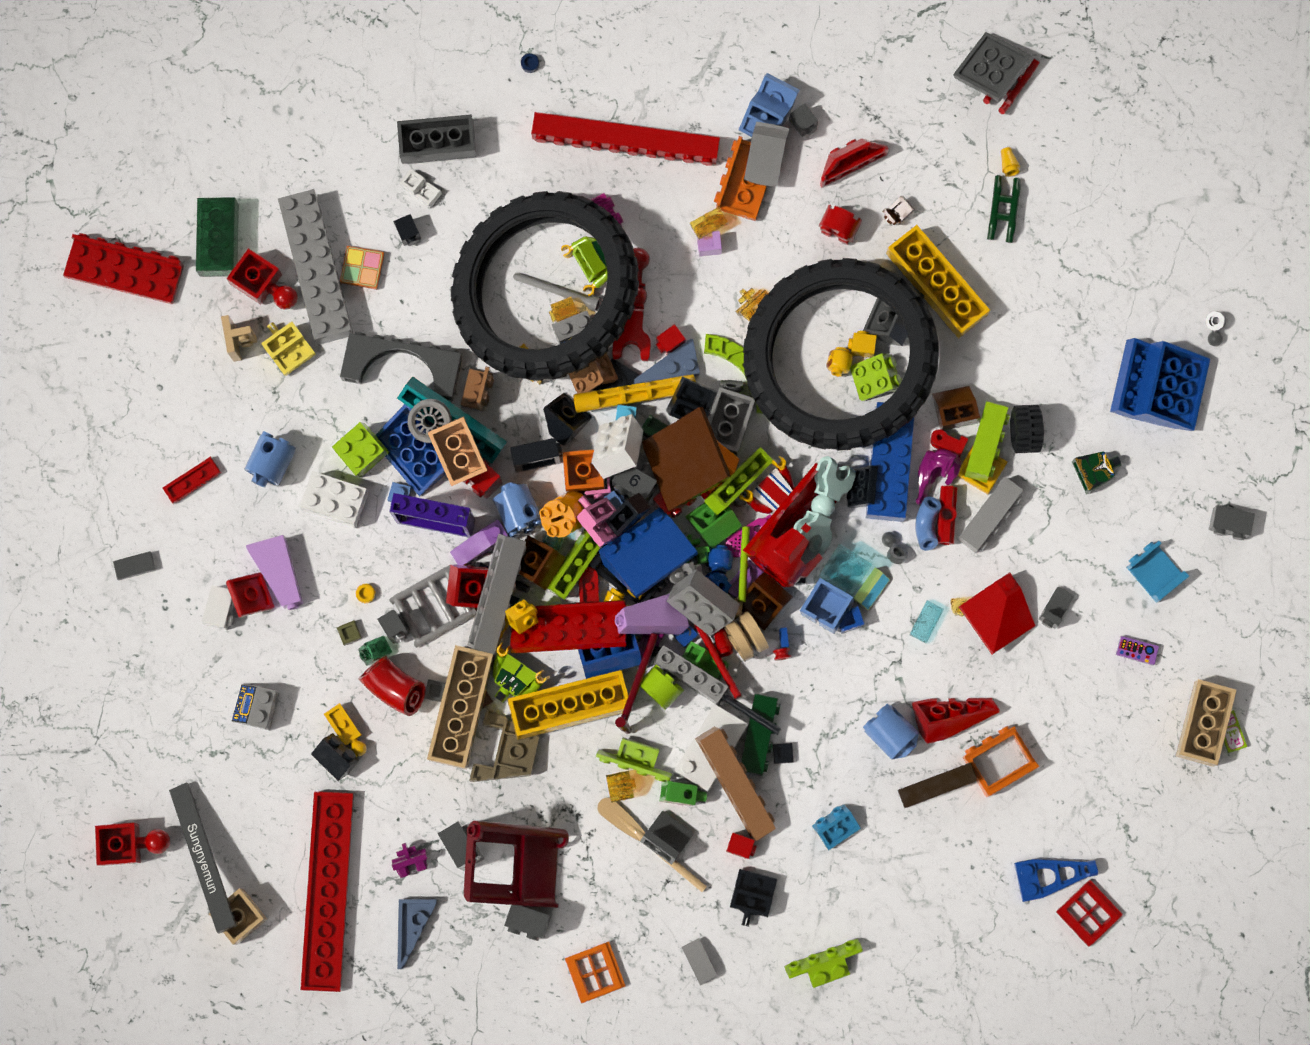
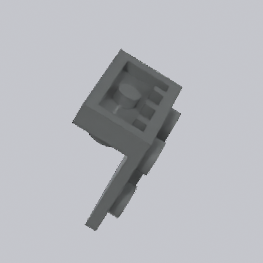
(667, 837)

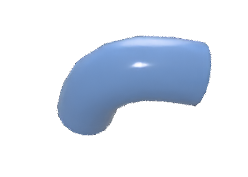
(926, 523)

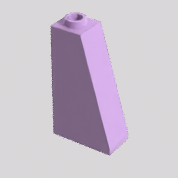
(276, 566)
(651, 617)

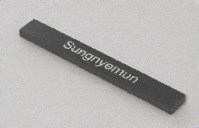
(202, 858)

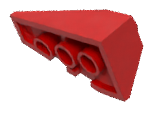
(946, 718)

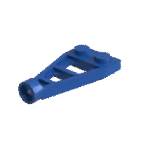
(1028, 878)

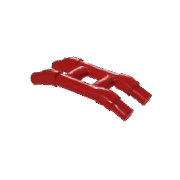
(1012, 94)

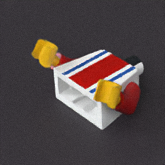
(772, 490)

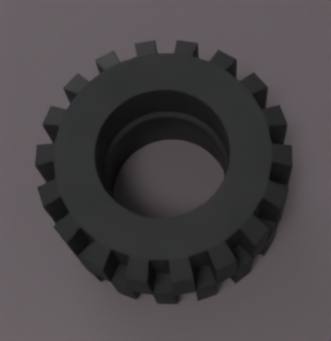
(1027, 429)

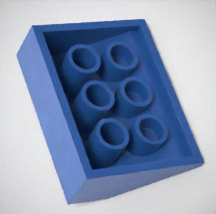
(411, 457)
(647, 552)

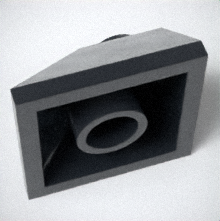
(563, 420)

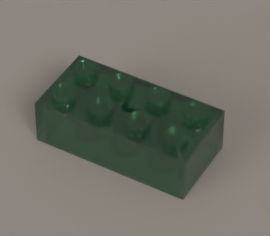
(216, 255)

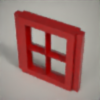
(1075, 924)

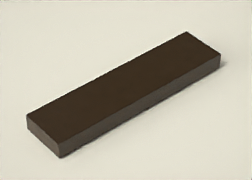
(937, 785)

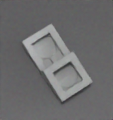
(699, 961)

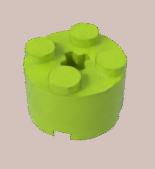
(661, 687)

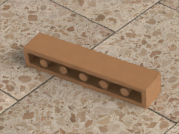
(735, 783)

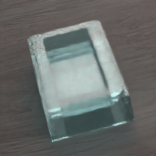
(926, 621)

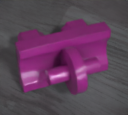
(408, 857)

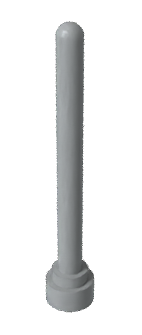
(590, 302)

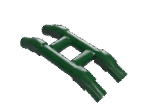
(1011, 218)

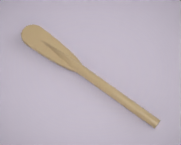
(622, 820)

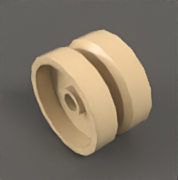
(746, 636)

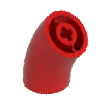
(394, 686)

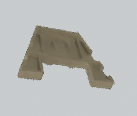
(513, 757)

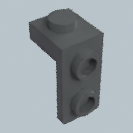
(1056, 608)

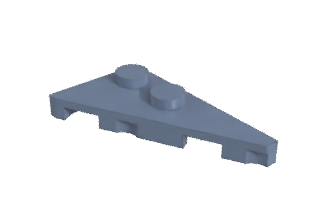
(678, 363)
(412, 919)

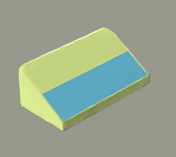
(871, 589)

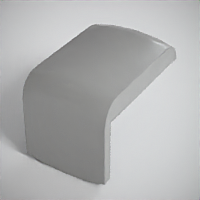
(766, 154)

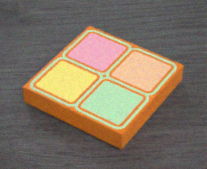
(362, 267)

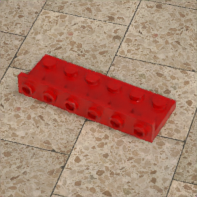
(123, 268)
(571, 628)

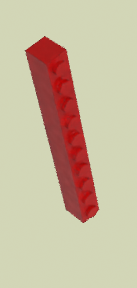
(625, 138)

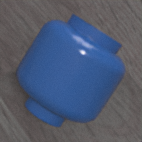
(720, 559)

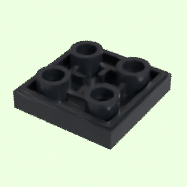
(863, 487)

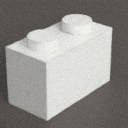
(218, 608)

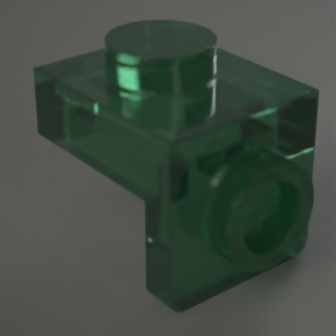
(374, 650)

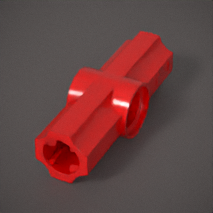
(946, 527)

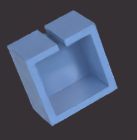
(827, 605)

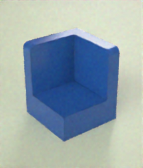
(852, 621)

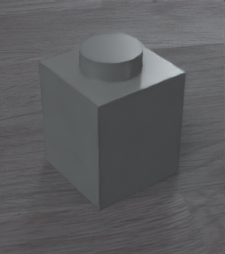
(803, 120)

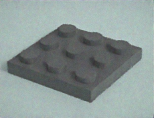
(992, 66)

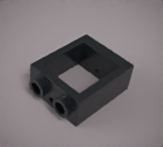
(536, 455)

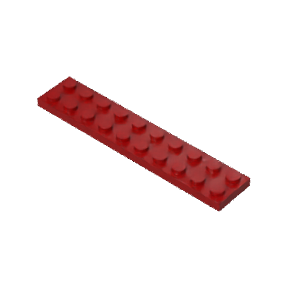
(327, 892)

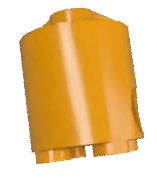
(561, 514)

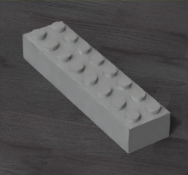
(315, 267)

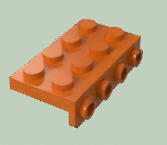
(738, 195)

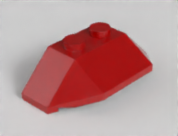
(851, 158)

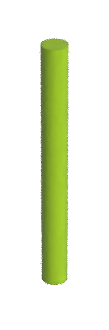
(743, 565)

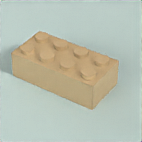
(1206, 723)

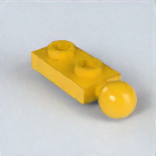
(345, 729)

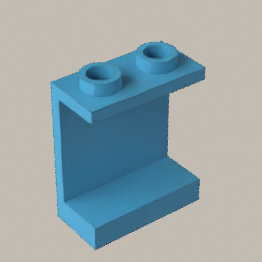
(1156, 571)

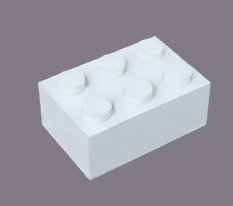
(617, 446)
(334, 499)

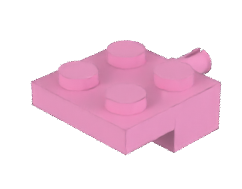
(594, 519)

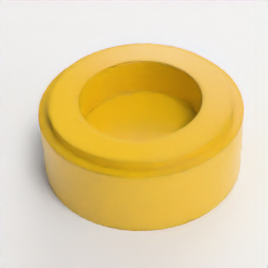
(365, 593)

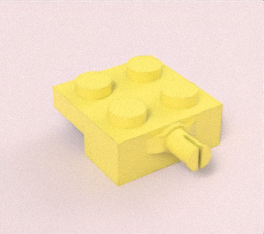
(287, 347)

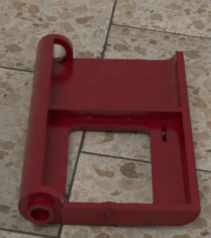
(532, 867)

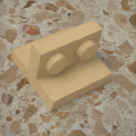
(236, 337)

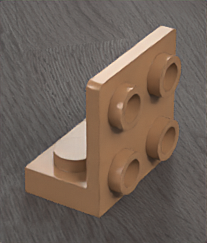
(597, 373)
(476, 389)

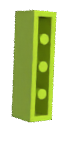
(986, 442)
(739, 481)
(574, 565)

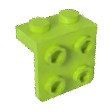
(876, 376)

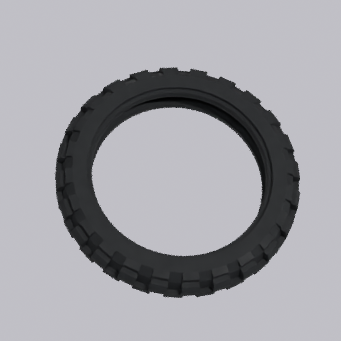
(820, 278)
(596, 336)

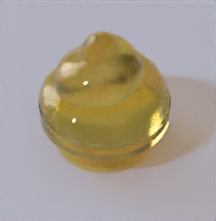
(955, 603)

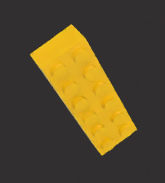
(937, 281)
(568, 704)

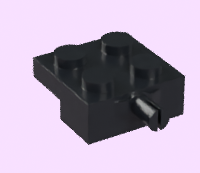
(690, 396)
(753, 894)

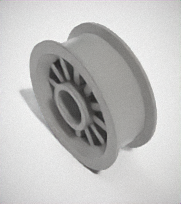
(412, 417)

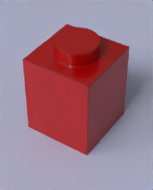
(669, 340)
(741, 846)

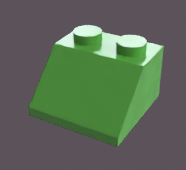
(713, 527)

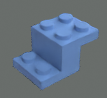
(770, 104)

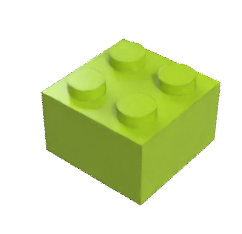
(360, 449)

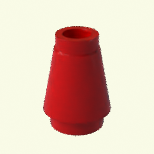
(723, 643)

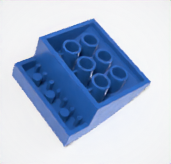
(1160, 384)

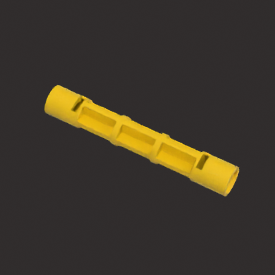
(627, 394)

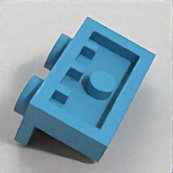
(836, 826)

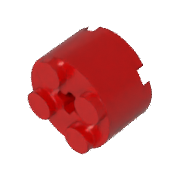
(840, 224)

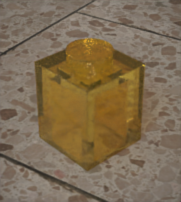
(562, 310)

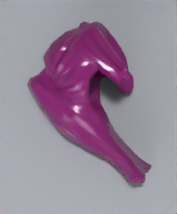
(934, 465)

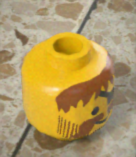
(839, 361)

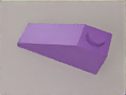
(478, 544)

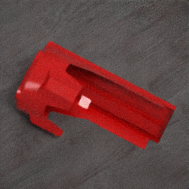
(778, 545)

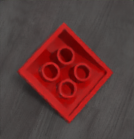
(999, 613)

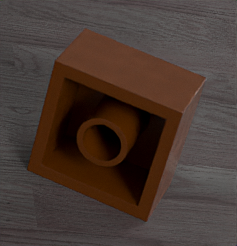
(540, 563)

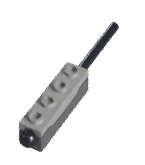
(703, 683)

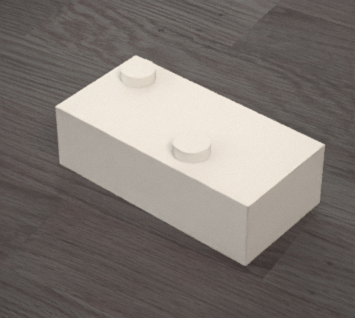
(693, 764)

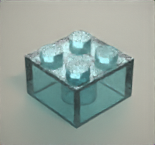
(845, 570)

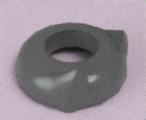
(732, 385)

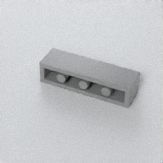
(990, 514)

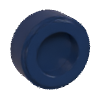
(530, 63)

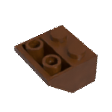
(956, 408)

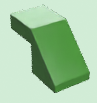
(702, 659)

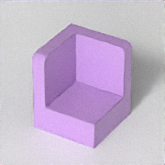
(710, 245)

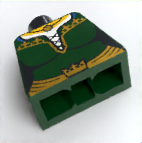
(1095, 470)

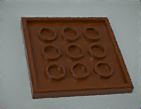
(686, 459)

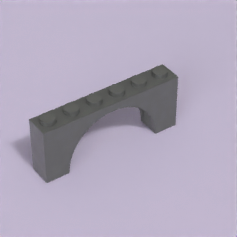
(365, 350)

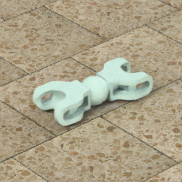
(830, 487)

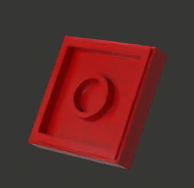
(250, 594)

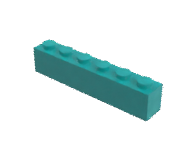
(486, 440)

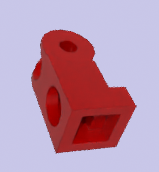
(940, 440)

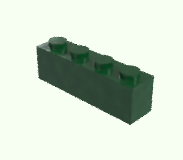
(758, 737)

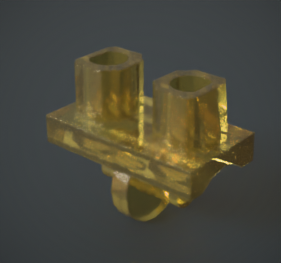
(708, 223)
(746, 309)

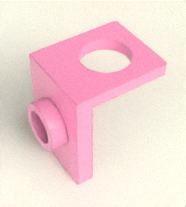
(599, 494)

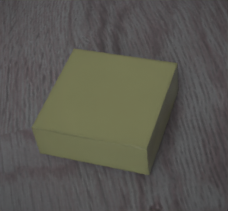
(349, 632)

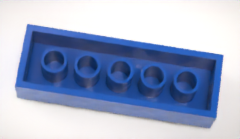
(893, 471)

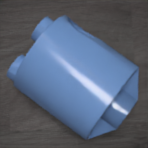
(269, 460)
(517, 509)
(892, 732)

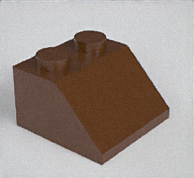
(765, 600)

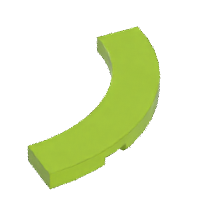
(727, 350)

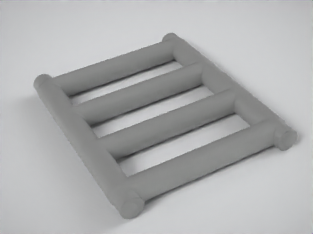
(435, 630)

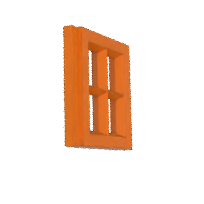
(611, 966)

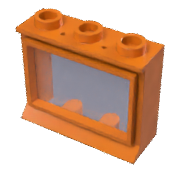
(1000, 760)

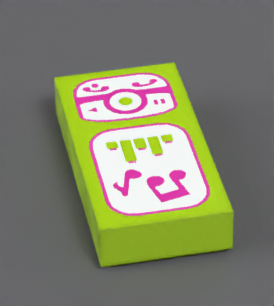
(1234, 737)

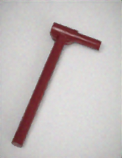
(622, 722)

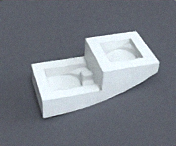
(420, 188)

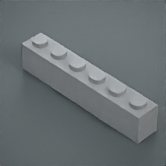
(496, 594)

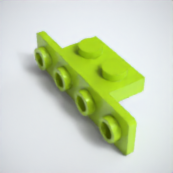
(637, 757)
(825, 965)

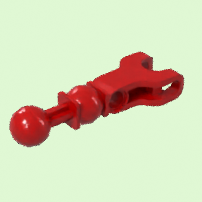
(633, 328)

